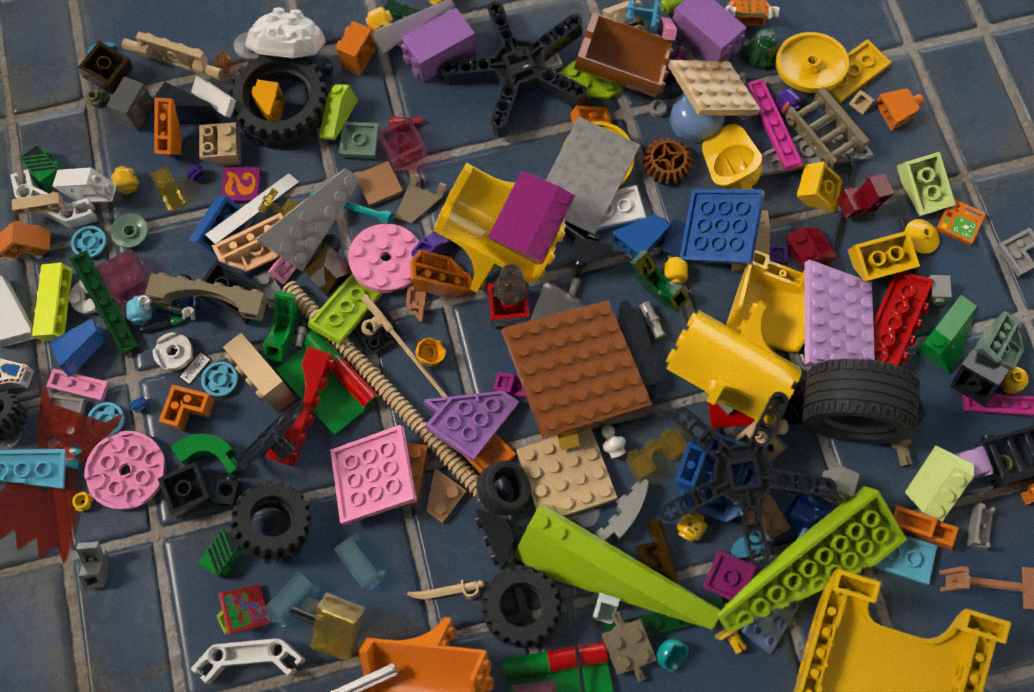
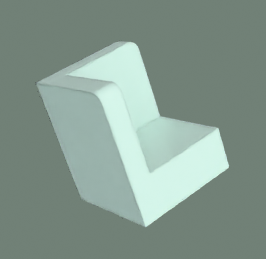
(605, 607)

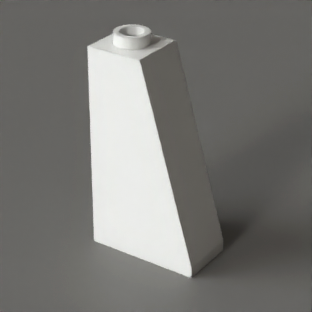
(14, 322)

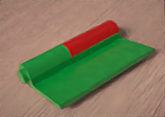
(345, 394)
(562, 667)

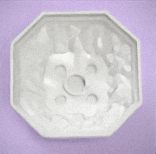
(285, 35)

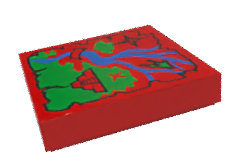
(243, 609)

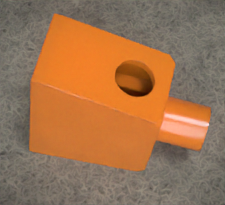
(899, 107)

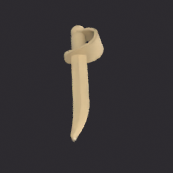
(463, 587)

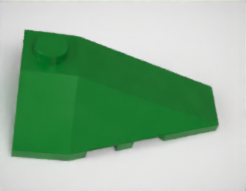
(948, 338)

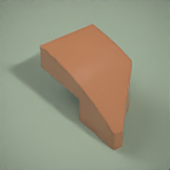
(416, 302)

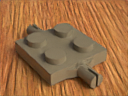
(628, 646)

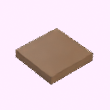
(379, 184)

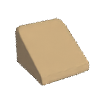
(862, 102)

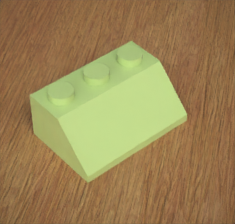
(940, 482)

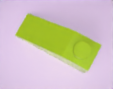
(337, 110)

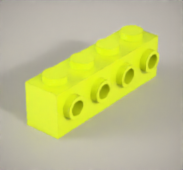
(52, 301)

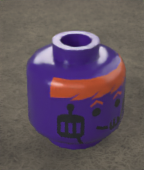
(788, 98)

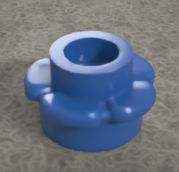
(139, 404)

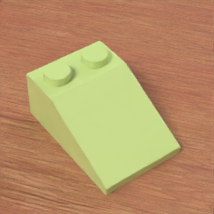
(926, 183)

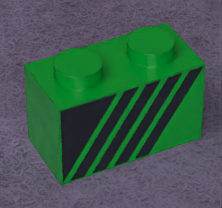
(41, 166)
(221, 555)

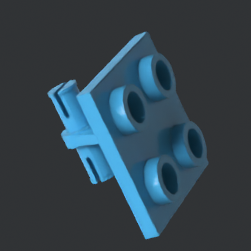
(648, 14)

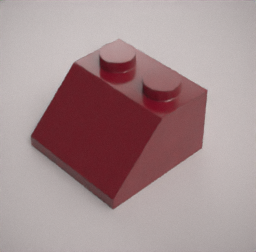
(809, 244)

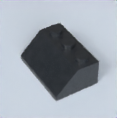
(229, 277)

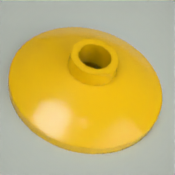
(923, 236)

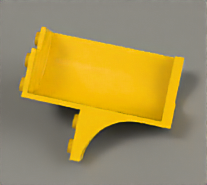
(469, 217)
(733, 365)

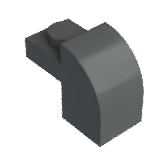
(94, 565)

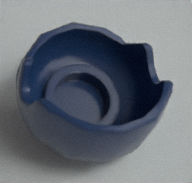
(794, 412)

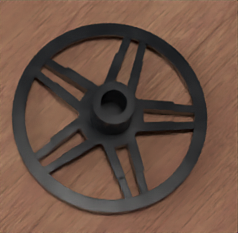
(273, 438)

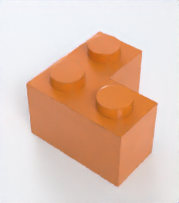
(24, 238)
(182, 403)

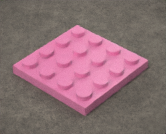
(372, 475)

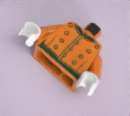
(752, 11)

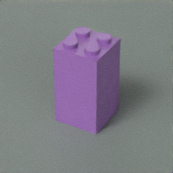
(709, 29)
(438, 42)

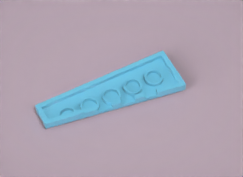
(34, 467)

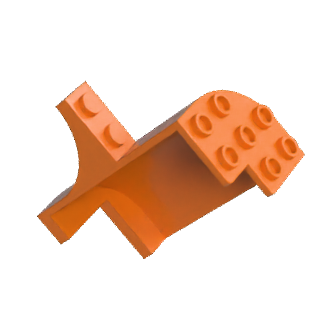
(428, 663)

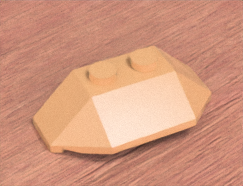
(243, 250)

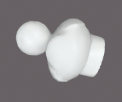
(614, 444)

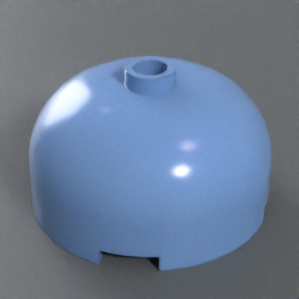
(690, 125)

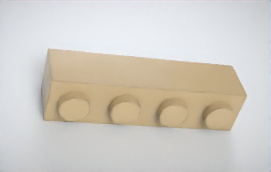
(37, 203)

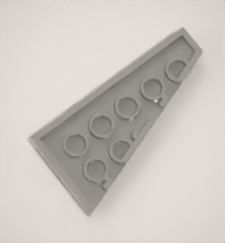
(306, 225)

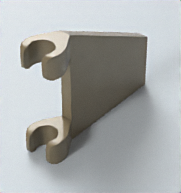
(418, 201)

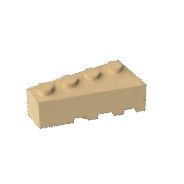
(258, 373)

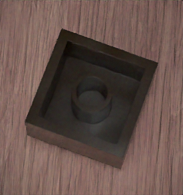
(105, 67)

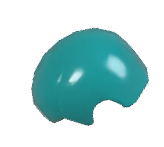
(671, 654)

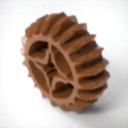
(671, 152)

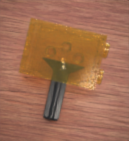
(335, 626)

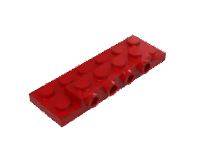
(900, 317)

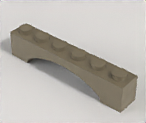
(164, 289)

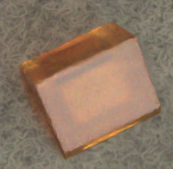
(223, 61)

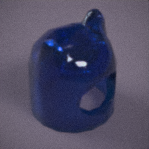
(805, 511)

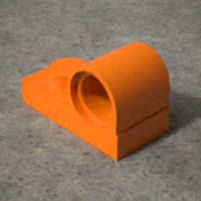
(590, 114)

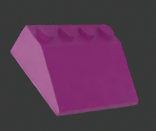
(531, 217)

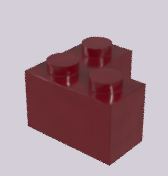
(865, 198)

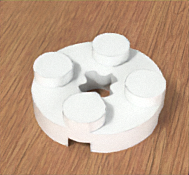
(78, 300)
(163, 348)

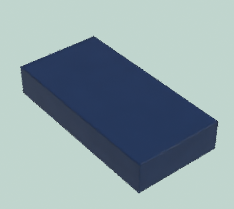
(674, 239)

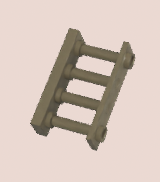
(833, 113)

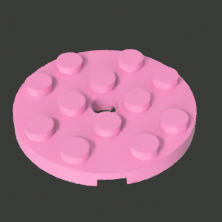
(367, 263)
(105, 466)

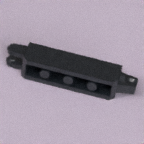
(637, 339)

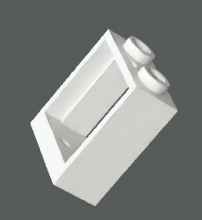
(84, 184)

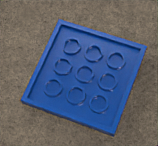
(722, 226)

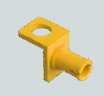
(733, 638)

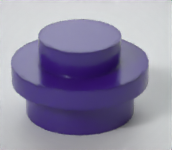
(194, 172)

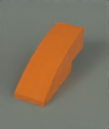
(926, 527)

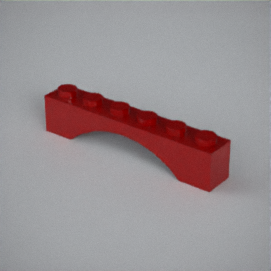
(316, 368)

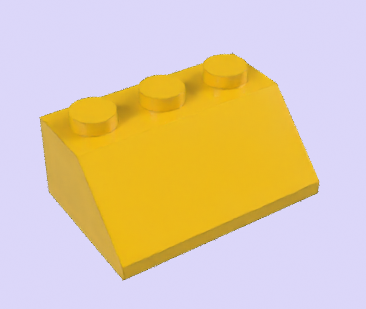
(884, 256)

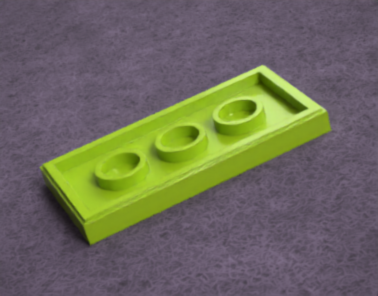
(343, 311)

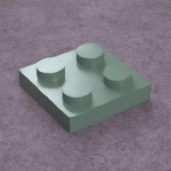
(359, 140)

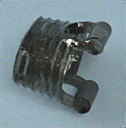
(511, 285)

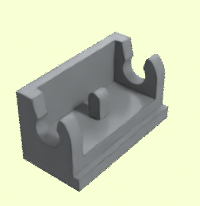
(980, 527)

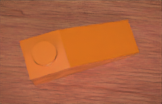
(166, 128)

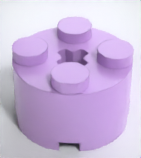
(980, 459)

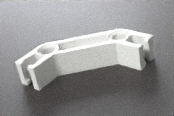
(60, 215)
(246, 653)

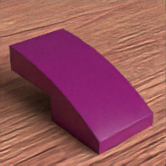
(510, 384)

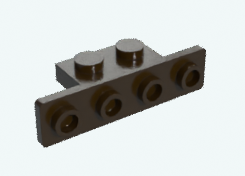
(657, 553)

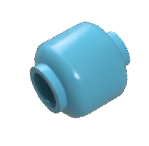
(137, 314)

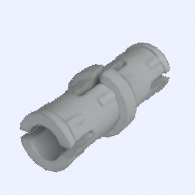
(652, 320)

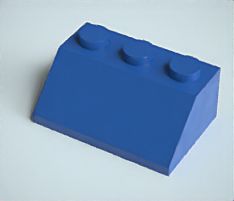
(218, 212)

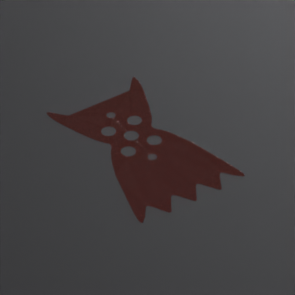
(51, 514)

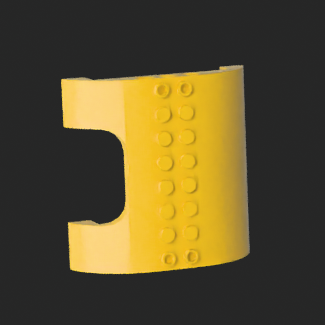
(858, 655)

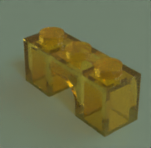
(670, 443)

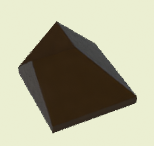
(327, 270)

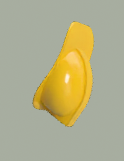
(732, 158)

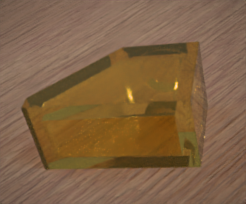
(168, 188)

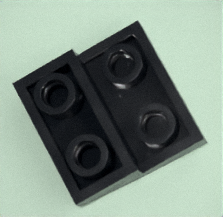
(381, 338)

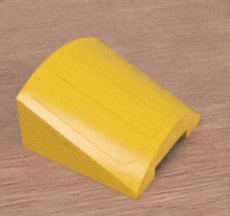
(784, 298)

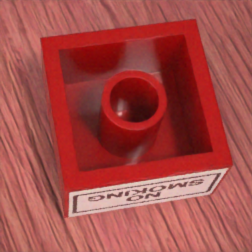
(506, 314)

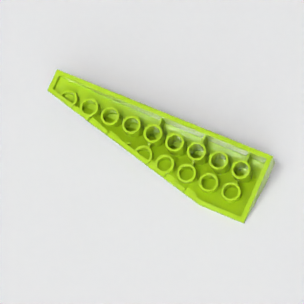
(846, 539)
(588, 562)

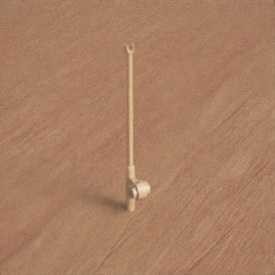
(380, 320)

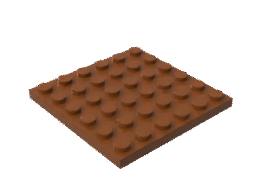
(575, 368)

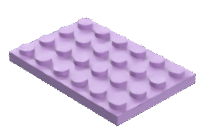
(837, 315)

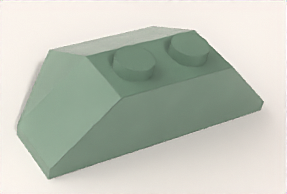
(1002, 341)

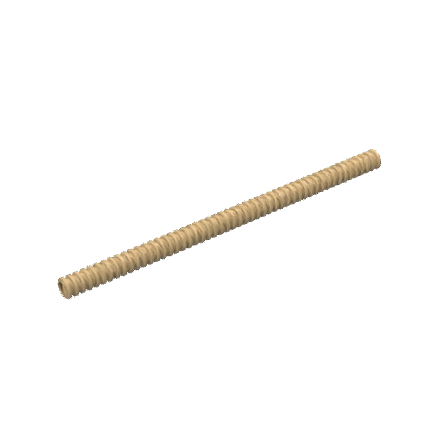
(391, 395)

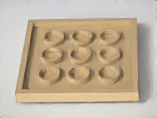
(713, 87)
(567, 478)

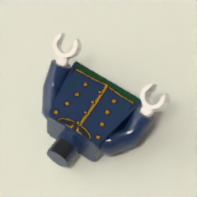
(181, 307)

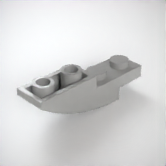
(628, 508)

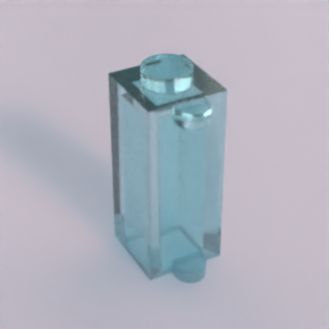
(358, 563)
(290, 595)

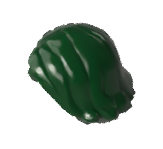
(761, 48)

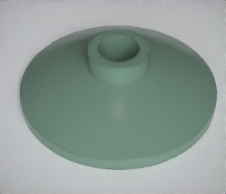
(124, 225)

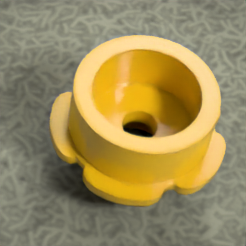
(77, 499)

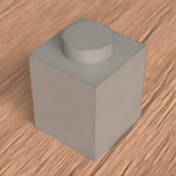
(940, 290)

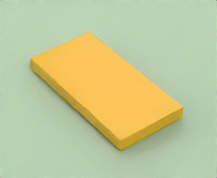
(864, 65)

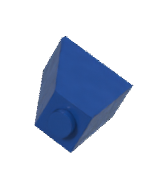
(641, 235)
(77, 346)

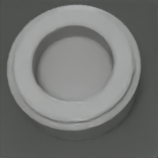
(658, 108)

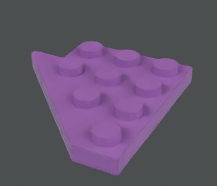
(469, 420)

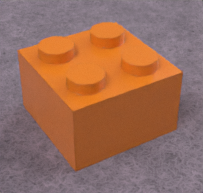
(356, 48)

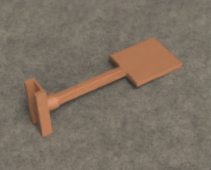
(959, 579)

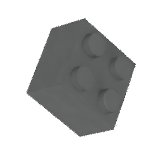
(131, 103)

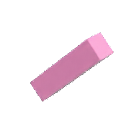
(667, 28)

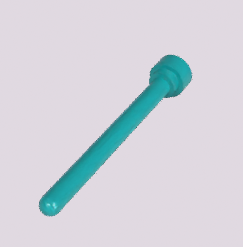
(384, 217)

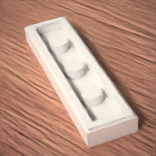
(220, 100)

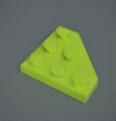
(595, 86)

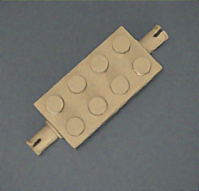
(172, 53)

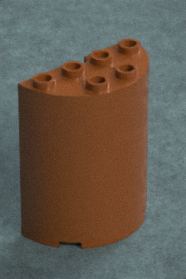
(624, 55)

